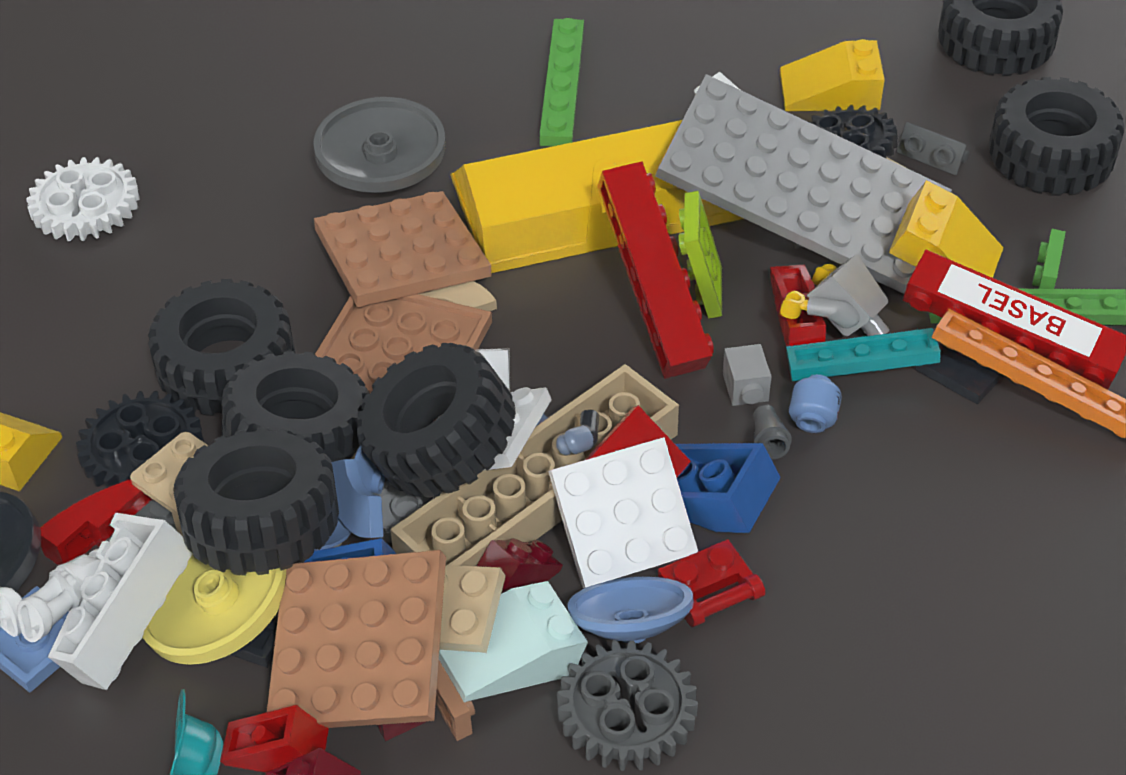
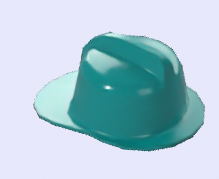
(196, 745)

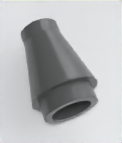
(771, 432)

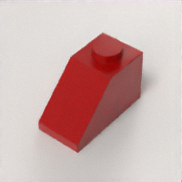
(272, 739)

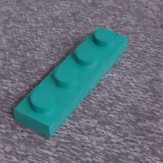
(863, 354)

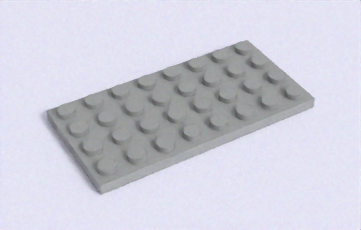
(793, 178)

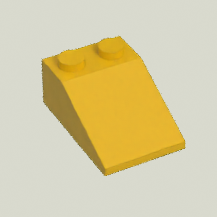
(835, 77)
(946, 227)

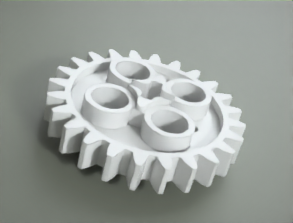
(83, 199)

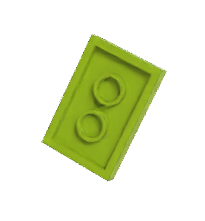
(703, 256)

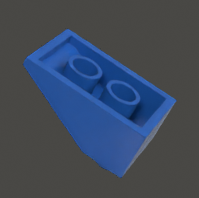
(726, 484)

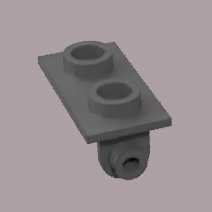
(932, 148)

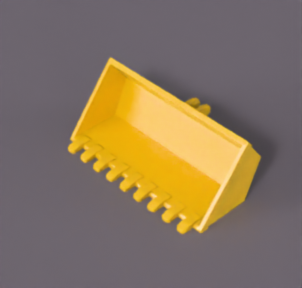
(548, 198)

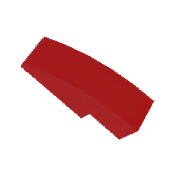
(806, 327)
(88, 521)

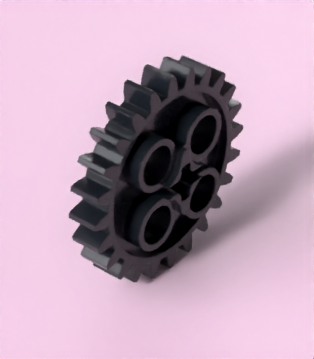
(863, 128)
(131, 435)

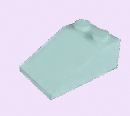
(528, 646)

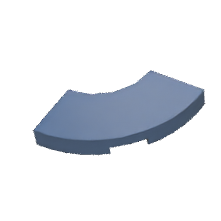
(357, 506)

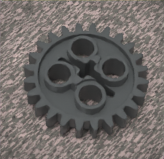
(591, 717)

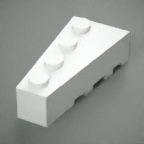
(120, 598)

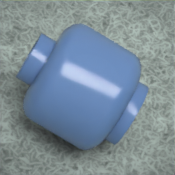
(815, 403)

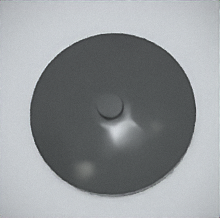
(379, 144)

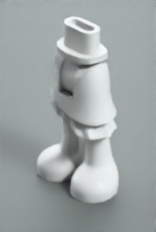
(45, 607)

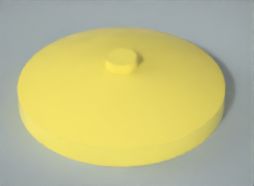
(213, 613)

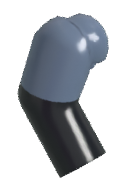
(581, 437)

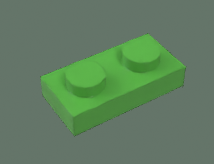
(1050, 256)

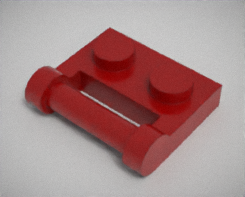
(711, 571)

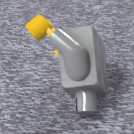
(844, 296)

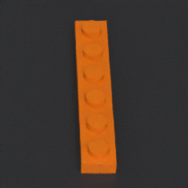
(1033, 371)

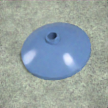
(631, 607)

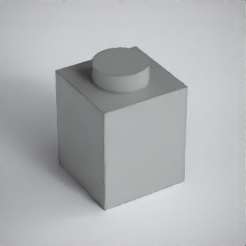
(746, 374)

